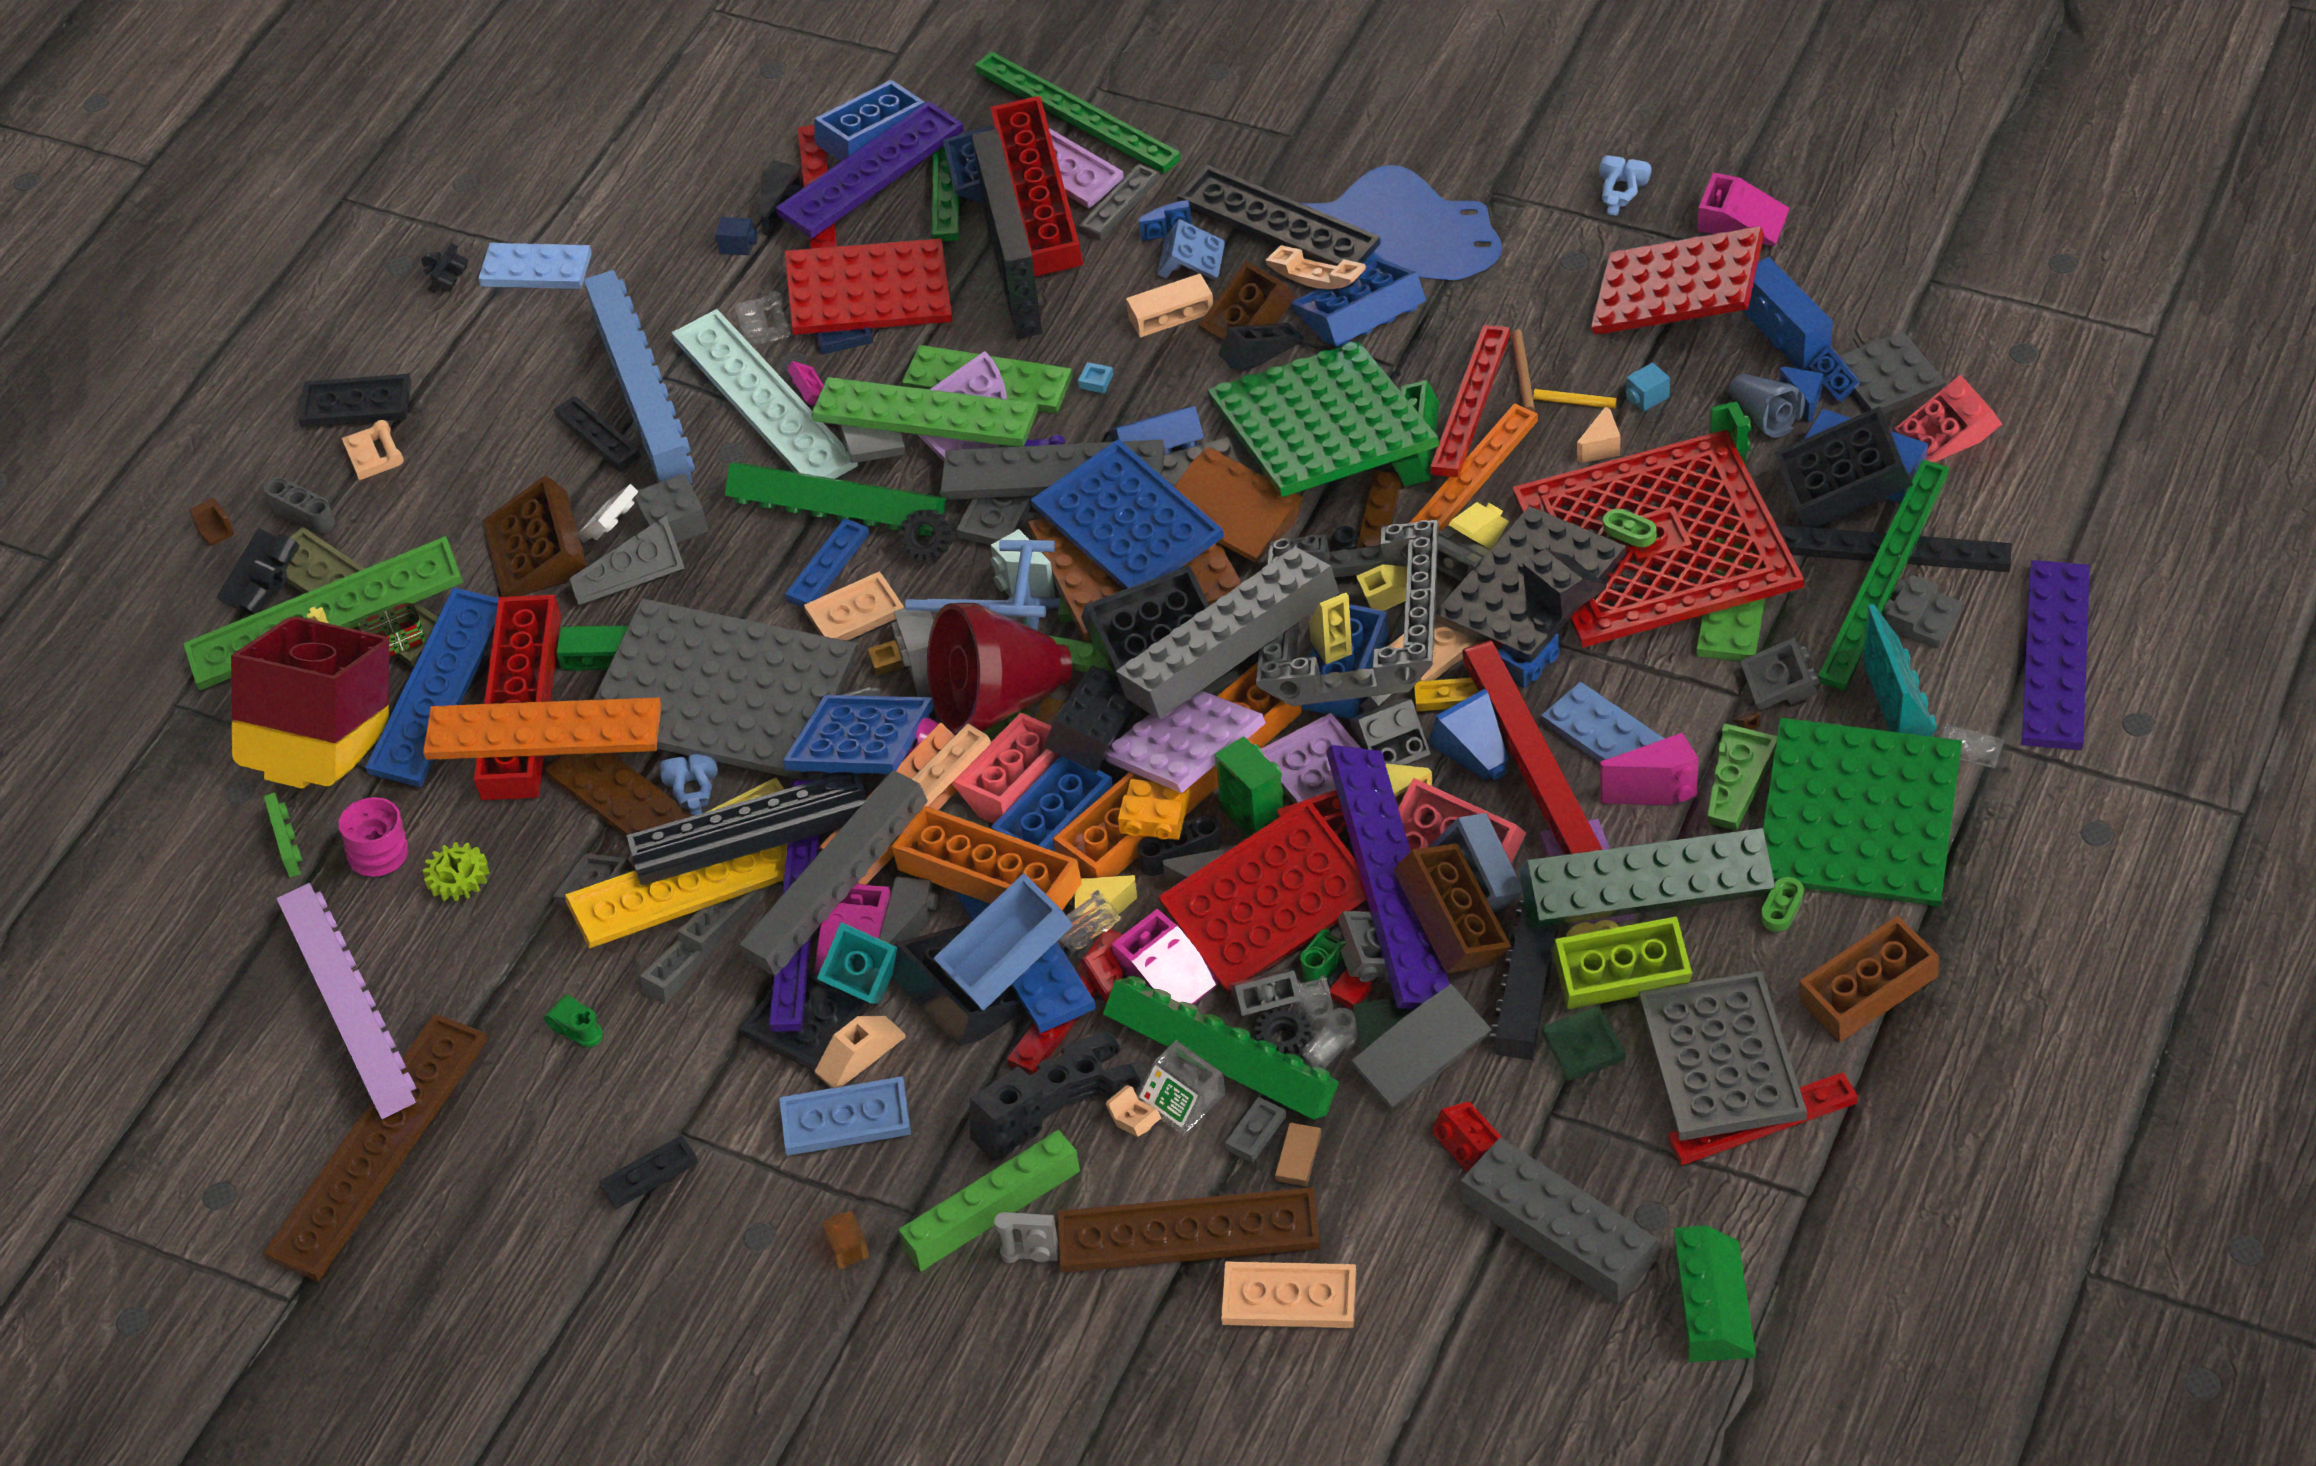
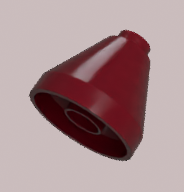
(989, 666)

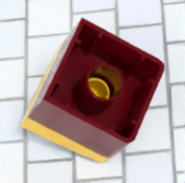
(308, 700)

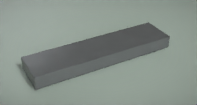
(1119, 202)

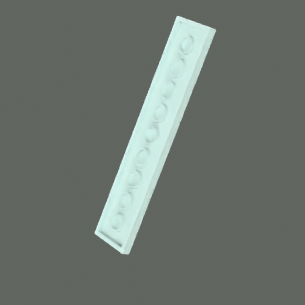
(762, 397)

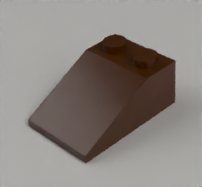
(1248, 300)

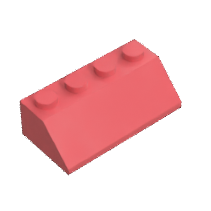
(1006, 768)

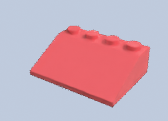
(1430, 811)

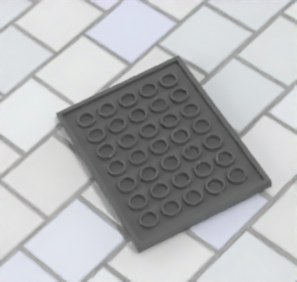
(726, 682)

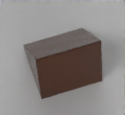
(1748, 721)

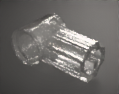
(1331, 1039)

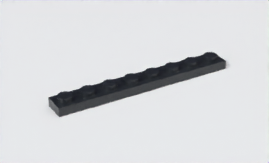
(1927, 551)

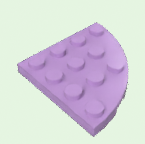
(976, 378)

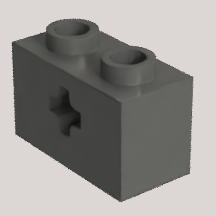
(1265, 992)

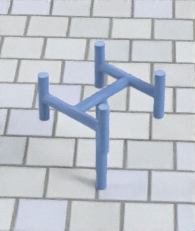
(1018, 606)

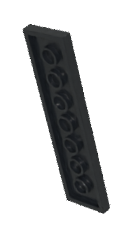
(1277, 218)

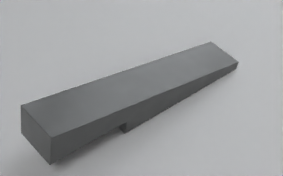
(694, 945)

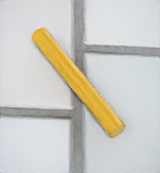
(1573, 398)

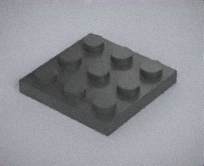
(1892, 373)

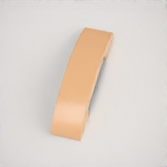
(1315, 274)

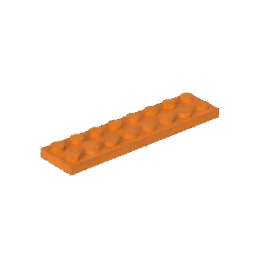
(543, 728)

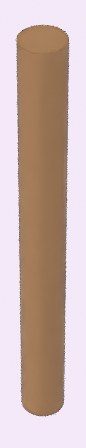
(1522, 369)

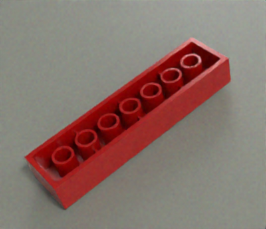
(1038, 185)
(519, 673)

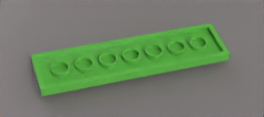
(925, 412)

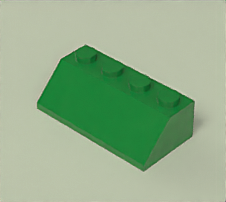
(1712, 1295)

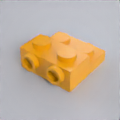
(1152, 810)

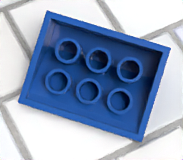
(1368, 301)

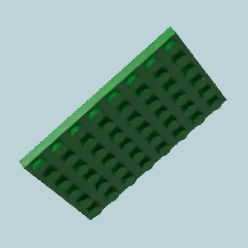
(1322, 418)

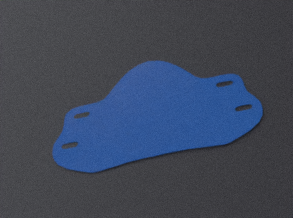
(1417, 224)

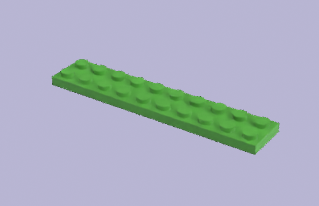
(344, 602)

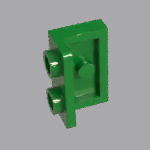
(1731, 418)

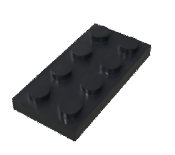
(355, 400)

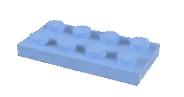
(535, 265)

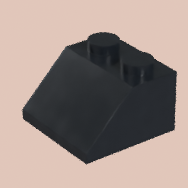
(1560, 581)

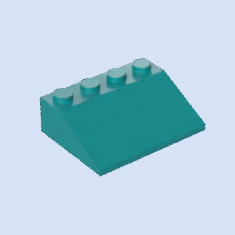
(1893, 680)

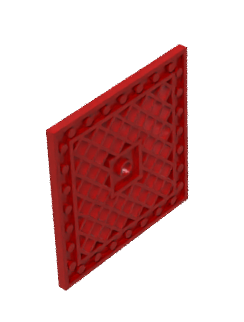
(1715, 453)

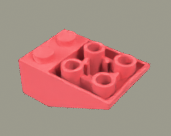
(1951, 421)

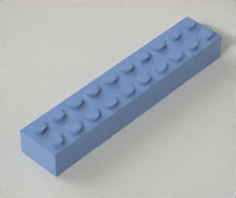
(638, 377)

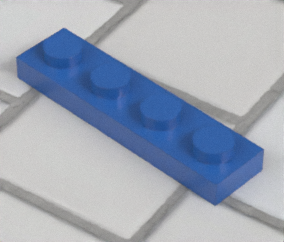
(827, 563)

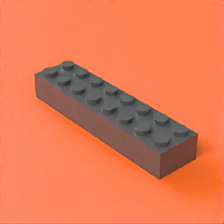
(1227, 632)

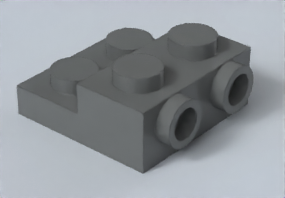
(1922, 611)
(1780, 674)
(590, 871)
(1362, 948)

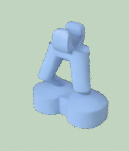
(1613, 170)

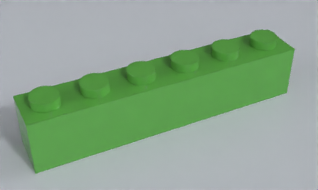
(977, 1205)

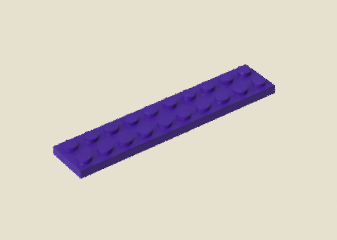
(1379, 847)

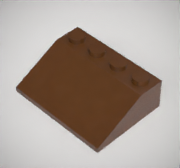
(534, 540)

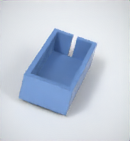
(1003, 941)

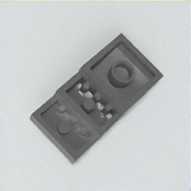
(870, 443)
(1421, 1046)

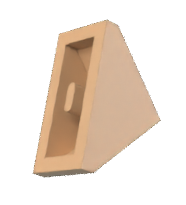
(1600, 439)

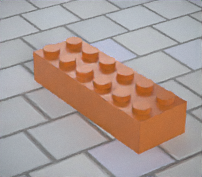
(980, 859)

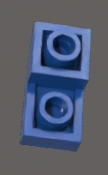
(1158, 221)
(1836, 374)

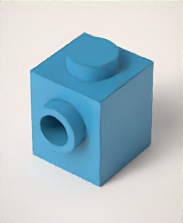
(1647, 387)

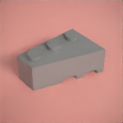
(912, 638)

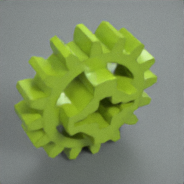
(441, 873)

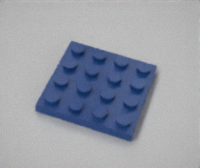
(858, 734)

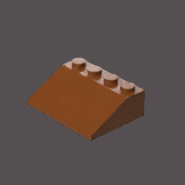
(1239, 502)

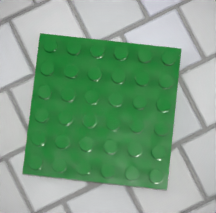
(1861, 810)

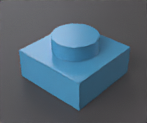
(1095, 377)

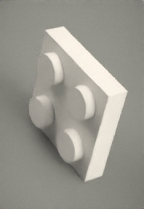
(606, 516)

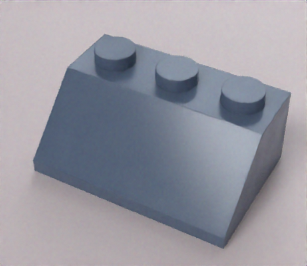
(1485, 858)

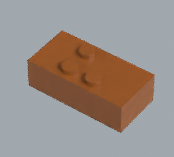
(1868, 978)

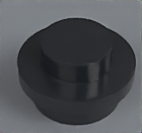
(1344, 538)

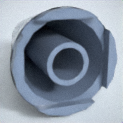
(1768, 403)

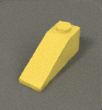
(1331, 629)

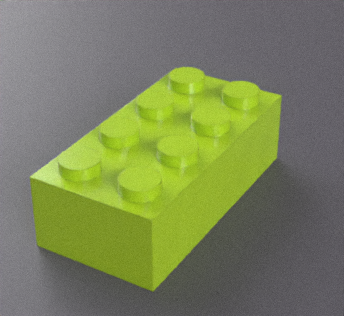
(1621, 962)

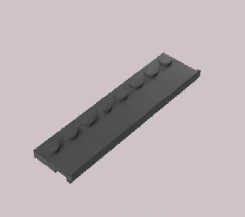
(1026, 468)

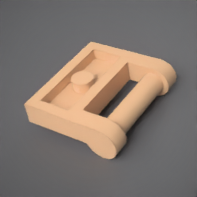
(364, 454)

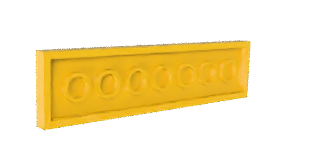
(625, 906)

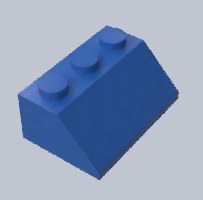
(1174, 427)

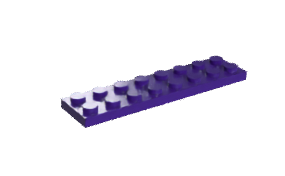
(869, 169)
(2056, 655)

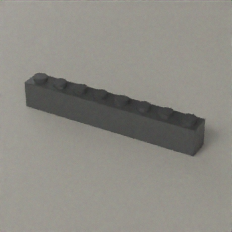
(833, 873)

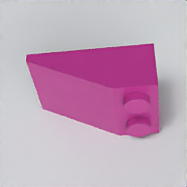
(1651, 774)

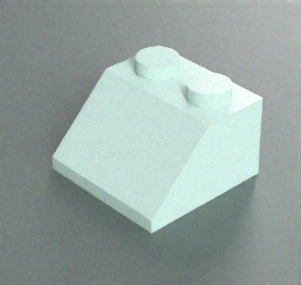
(1006, 570)

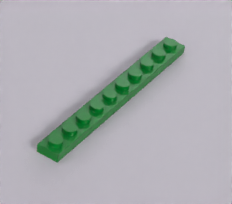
(1079, 112)
(1884, 573)

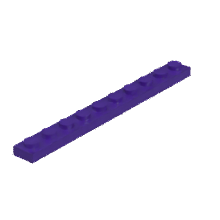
(791, 981)

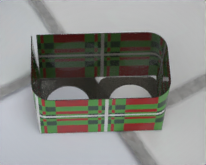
(394, 620)

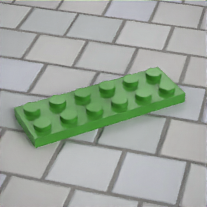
(1022, 379)
(1731, 631)

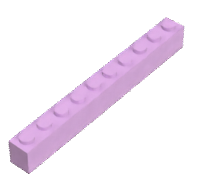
(346, 1001)

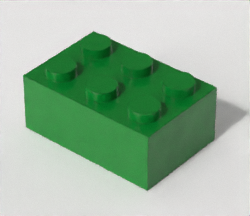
(1248, 786)

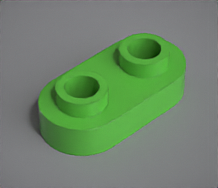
(1629, 527)
(1780, 906)

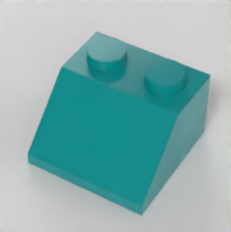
(859, 964)

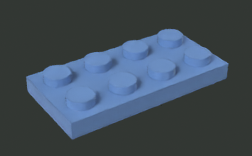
(1596, 724)
(844, 1116)

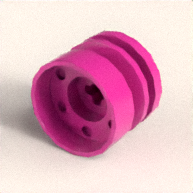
(373, 836)

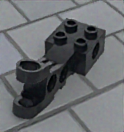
(1017, 1103)

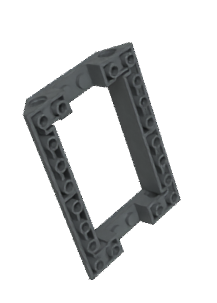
(1394, 669)

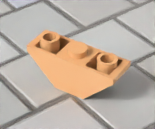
(857, 1048)

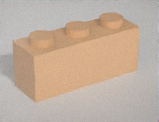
(1169, 305)

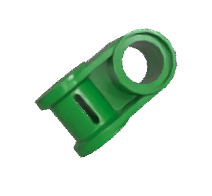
(1321, 956)
(574, 1021)

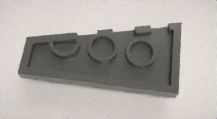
(635, 561)

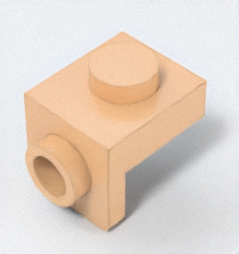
(1131, 1113)

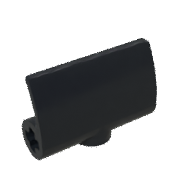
(259, 572)

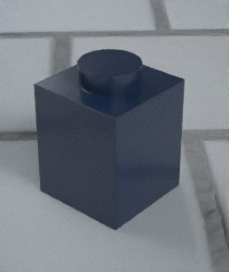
(736, 236)

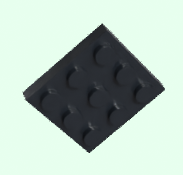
(825, 1014)

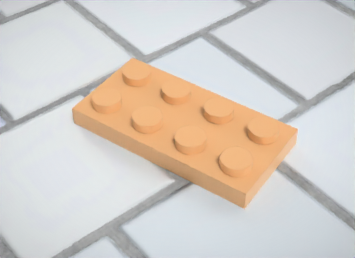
(1289, 1294)

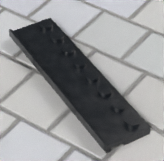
(745, 827)

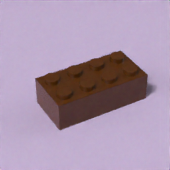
(1451, 908)

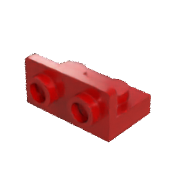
(1464, 1133)

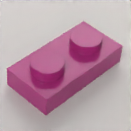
(807, 382)

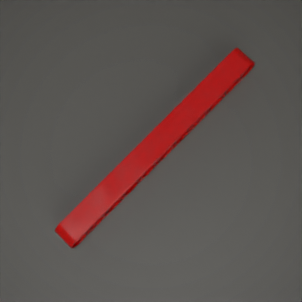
(1530, 751)

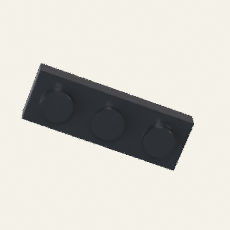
(648, 1172)

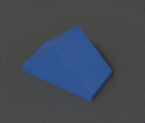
(1808, 383)

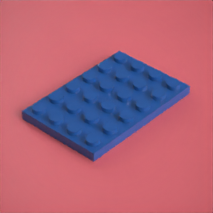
(1126, 517)

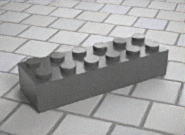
(1559, 1220)

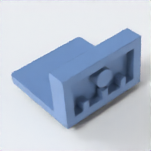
(1191, 248)

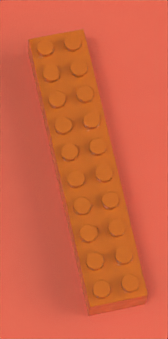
(1095, 833)

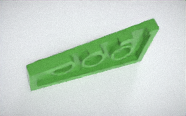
(1739, 772)

